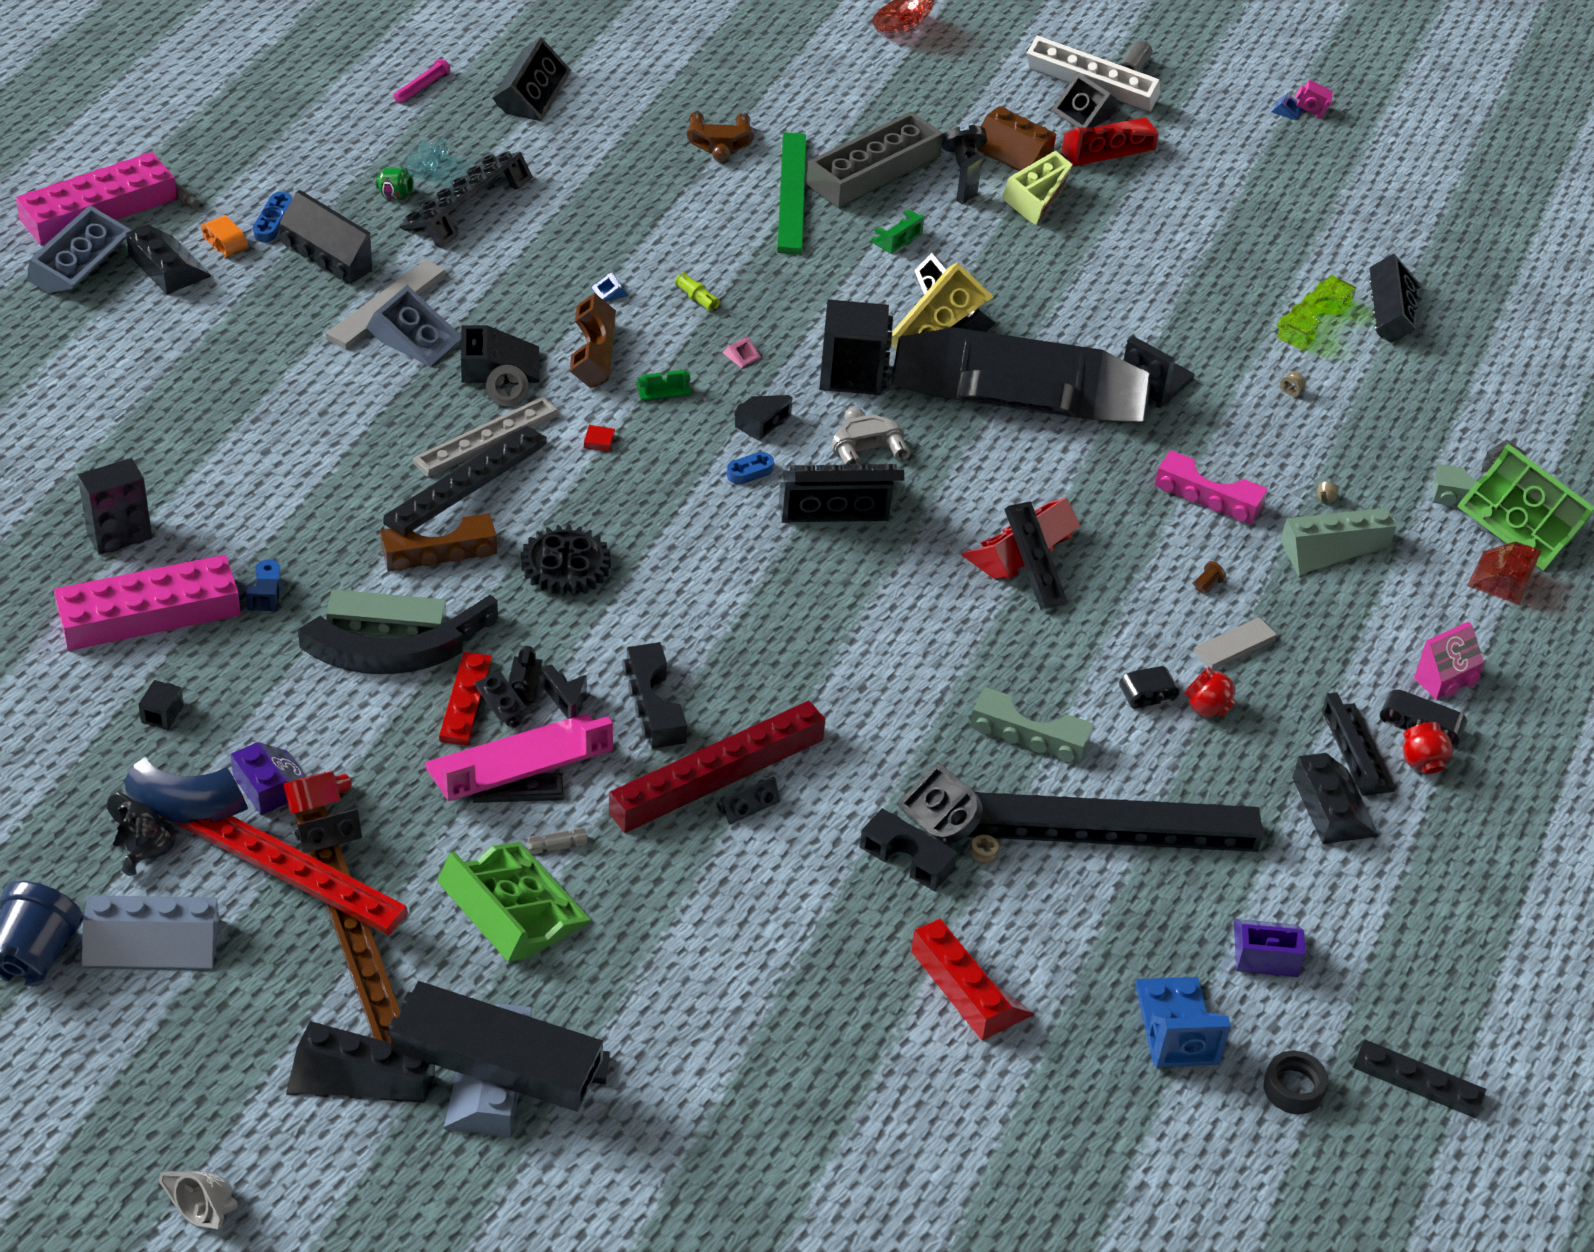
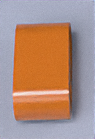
(224, 236)

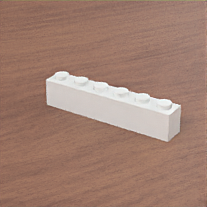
(1118, 80)

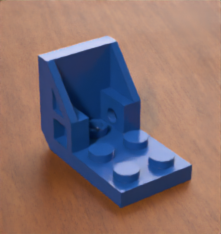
(1178, 1023)

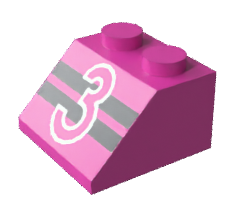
(1450, 662)

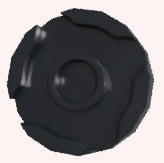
(964, 142)

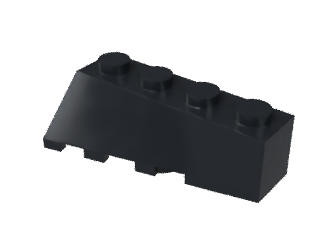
(929, 272)
(1393, 298)
(356, 1066)

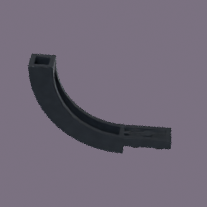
(400, 654)

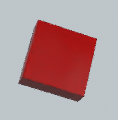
(599, 438)

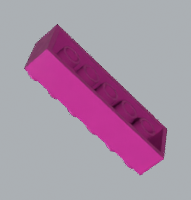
(113, 190)
(147, 602)

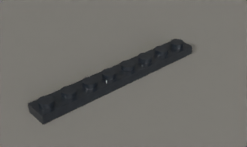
(464, 481)

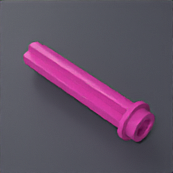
(440, 68)

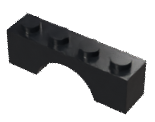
(662, 720)

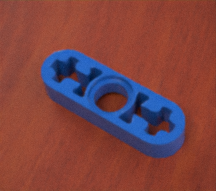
(271, 209)

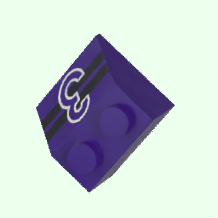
(261, 774)

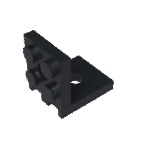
(1166, 375)

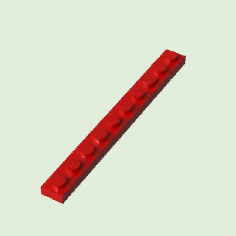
(302, 871)

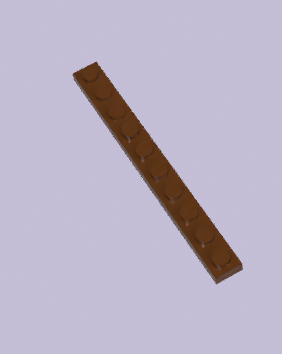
(358, 948)

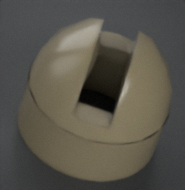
(1327, 491)

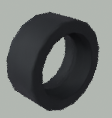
(1286, 1099)

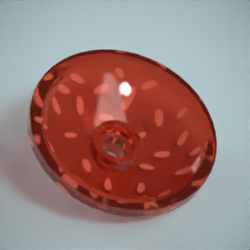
(902, 15)

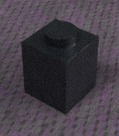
(161, 704)

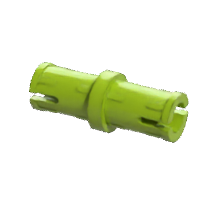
(697, 291)

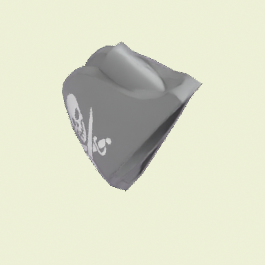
(199, 1196)

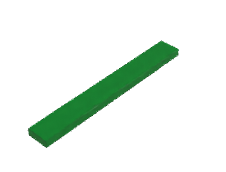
(791, 193)

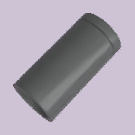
(1137, 56)

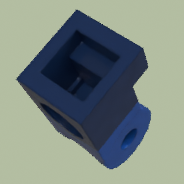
(267, 589)

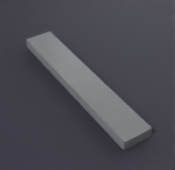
(354, 326)
(484, 437)

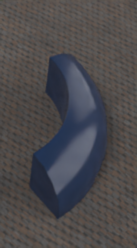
(185, 797)

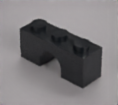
(890, 834)

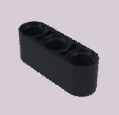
(1410, 710)

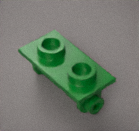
(654, 387)

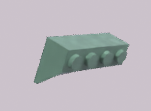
(1336, 537)

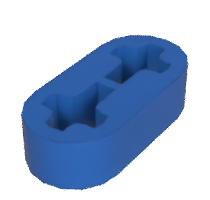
(747, 469)

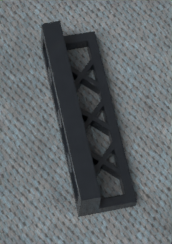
(1353, 749)

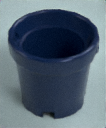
(34, 929)

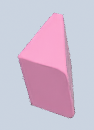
(742, 352)

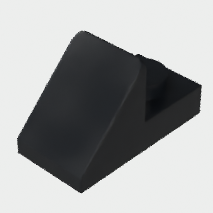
(566, 695)

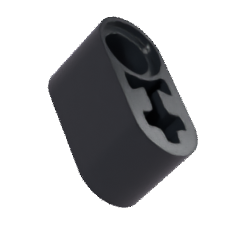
(1148, 687)

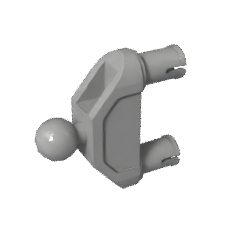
(865, 433)

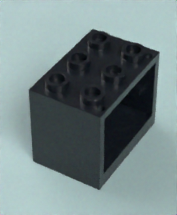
(856, 347)

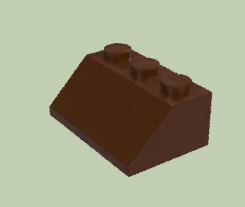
(1015, 139)

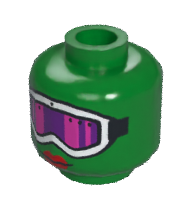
(395, 183)

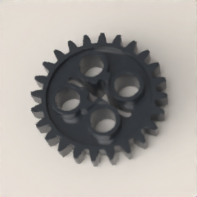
(544, 560)

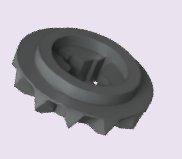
(497, 379)

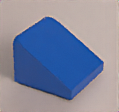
(1287, 107)
(609, 288)

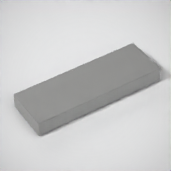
(1235, 643)

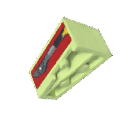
(1037, 186)

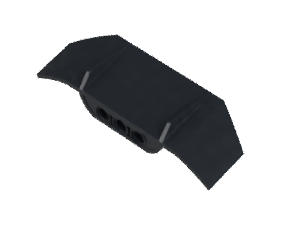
(1022, 374)

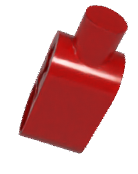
(316, 790)

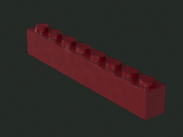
(716, 766)

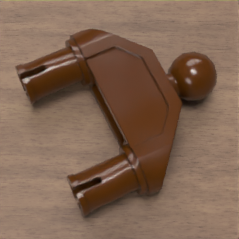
(720, 139)

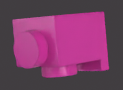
(1314, 98)

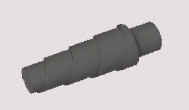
(186, 196)

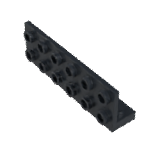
(435, 211)

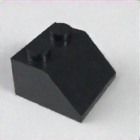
(1085, 103)

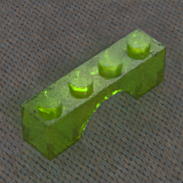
(1329, 297)

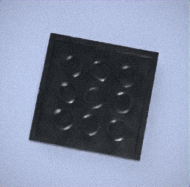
(843, 473)

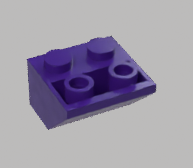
(1269, 947)

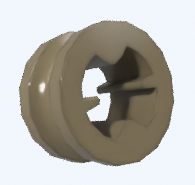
(1297, 379)
(990, 844)

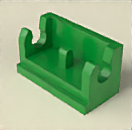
(901, 233)

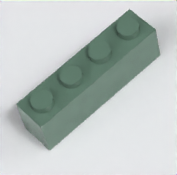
(384, 613)

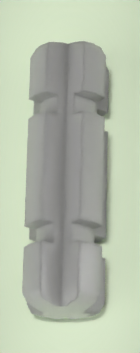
(557, 841)

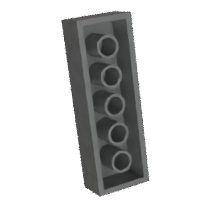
(874, 159)

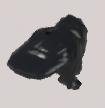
(140, 829)

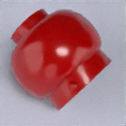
(1211, 694)
(1427, 748)

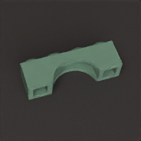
(1451, 485)
(1062, 738)

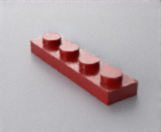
(464, 699)

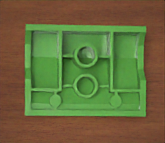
(1526, 506)
(512, 900)

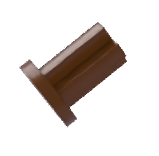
(1212, 573)

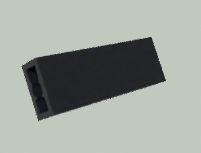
(496, 1045)

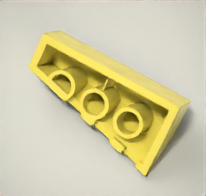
(944, 303)

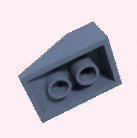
(413, 327)

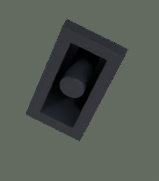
(762, 414)

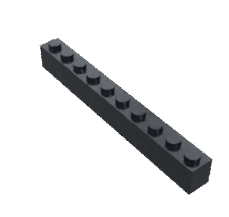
(1119, 822)

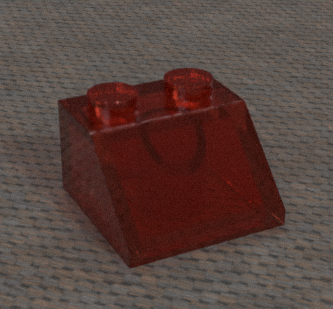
(1505, 571)

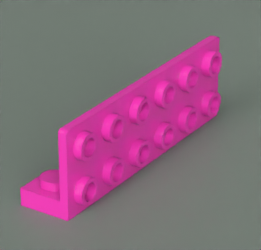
(521, 756)

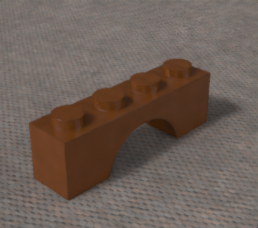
(593, 360)
(471, 539)

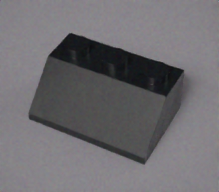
(164, 259)
(1332, 799)

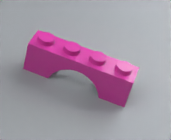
(1239, 500)

